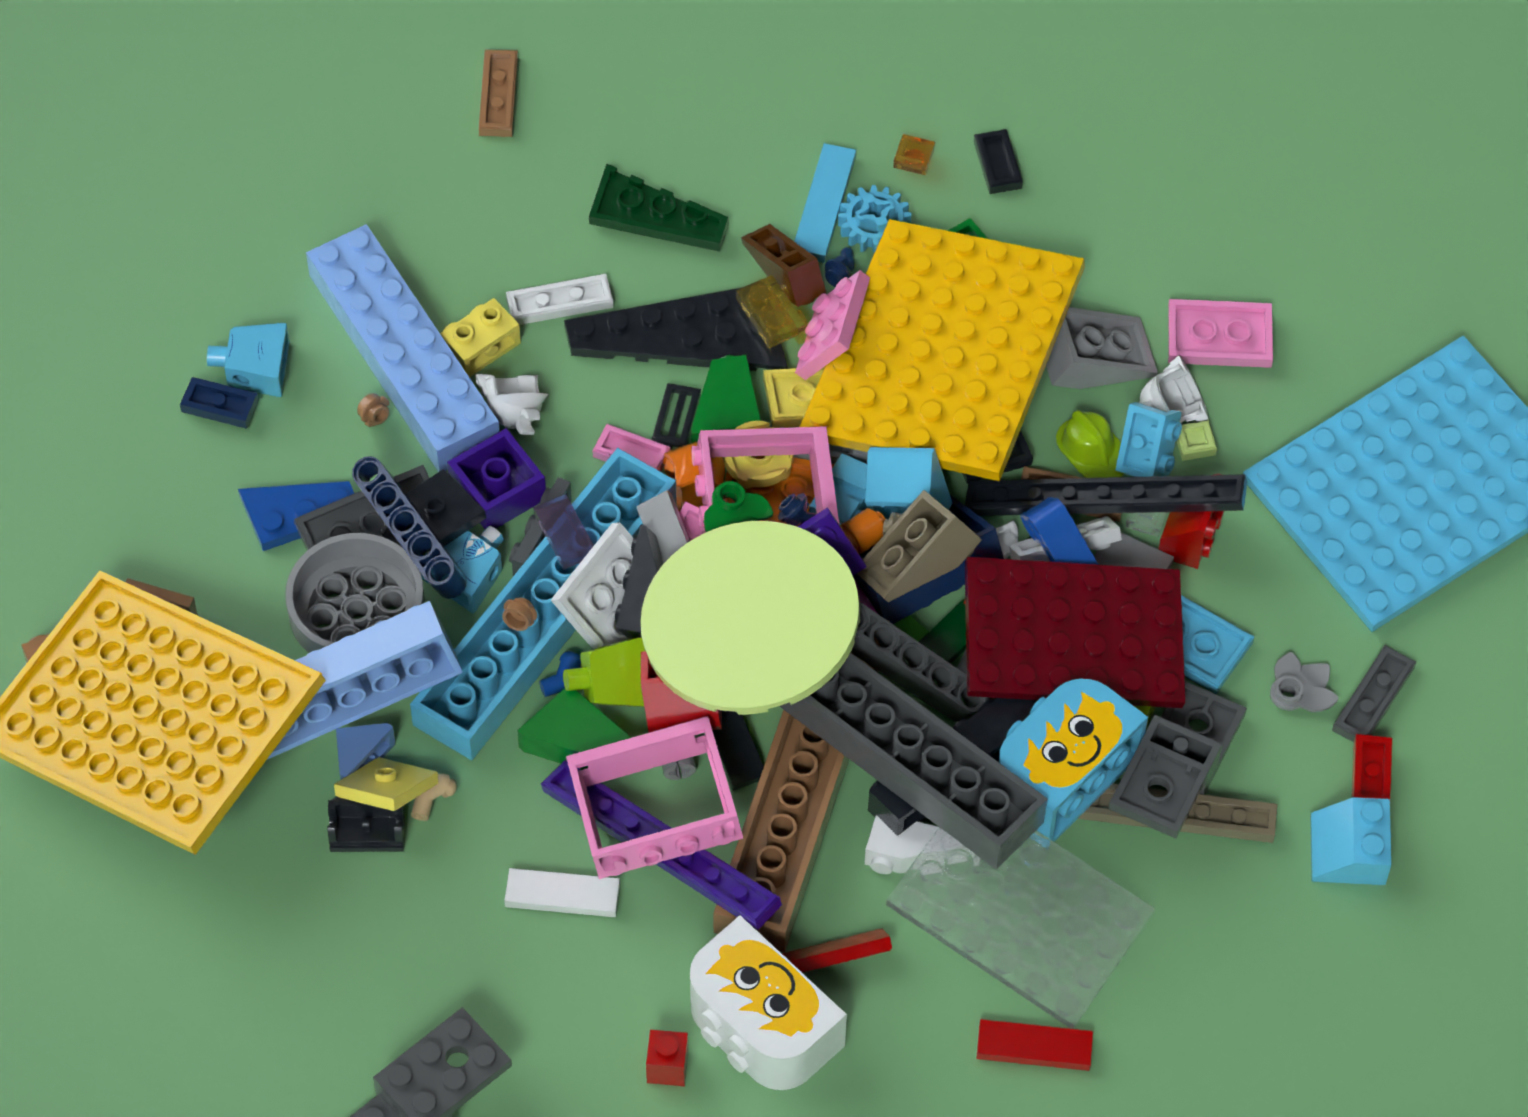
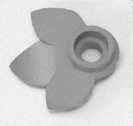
(1304, 682)

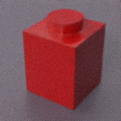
(667, 1057)

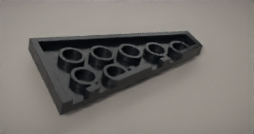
(679, 331)

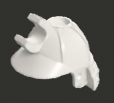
(1175, 391)
(513, 400)

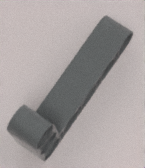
(922, 666)

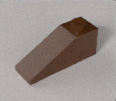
(787, 263)

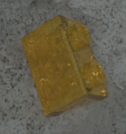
(771, 312)

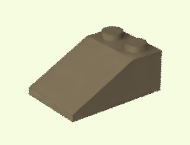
(918, 549)

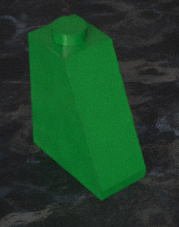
(726, 397)
(566, 728)

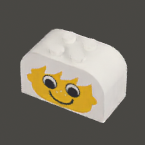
(762, 1009)

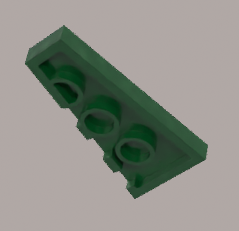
(636, 208)

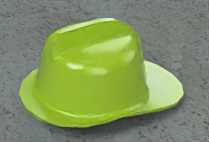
(1089, 445)

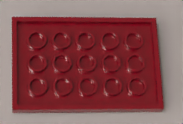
(1072, 621)

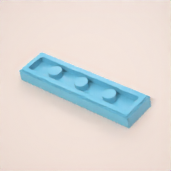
(825, 199)

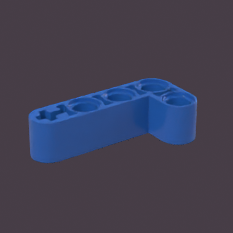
(1057, 533)

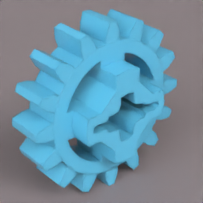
(871, 217)

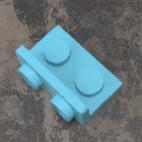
(1148, 441)

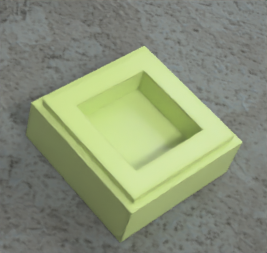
(1196, 441)

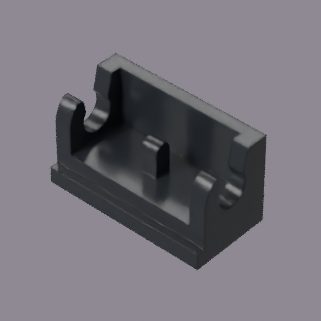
(364, 827)

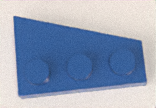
(276, 507)

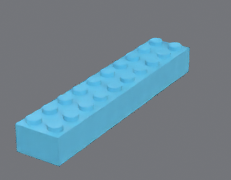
(505, 662)

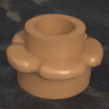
(373, 409)
(519, 614)

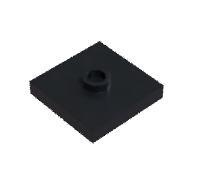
(446, 507)

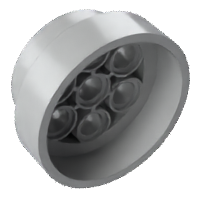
(343, 567)

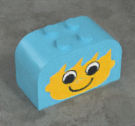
(1073, 748)

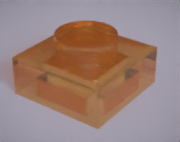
(914, 154)

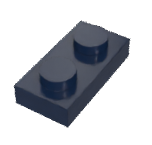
(219, 402)

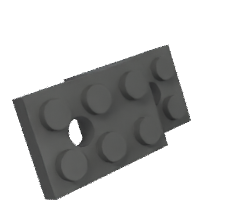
(1177, 760)
(425, 1084)

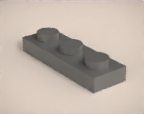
(533, 531)

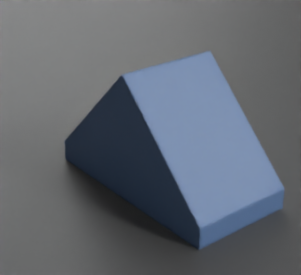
(362, 745)

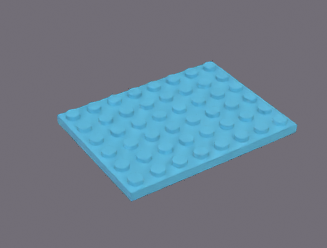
(1406, 483)

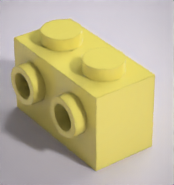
(482, 336)

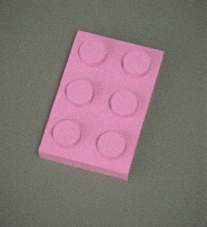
(832, 324)
(1220, 333)

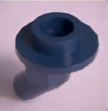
(840, 267)
(794, 510)

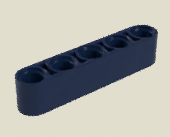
(418, 537)

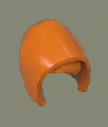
(680, 468)

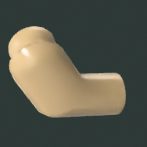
(423, 803)

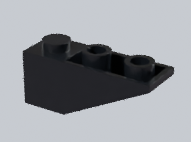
(644, 566)

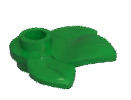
(746, 507)

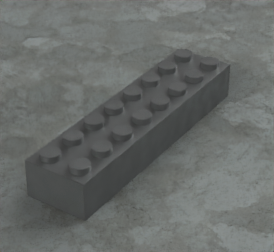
(923, 761)

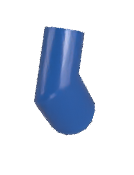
(555, 684)

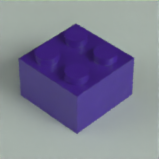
(499, 478)

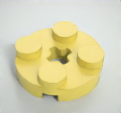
(758, 472)

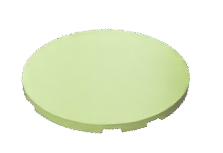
(750, 617)

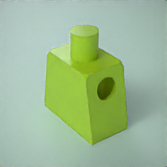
(609, 674)

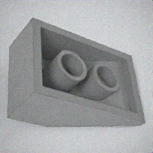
(1099, 350)

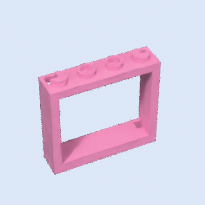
(765, 443)
(643, 754)

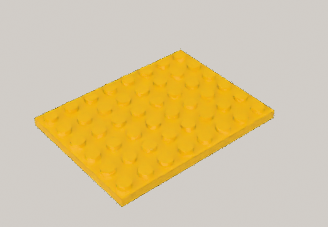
(946, 347)
(150, 710)

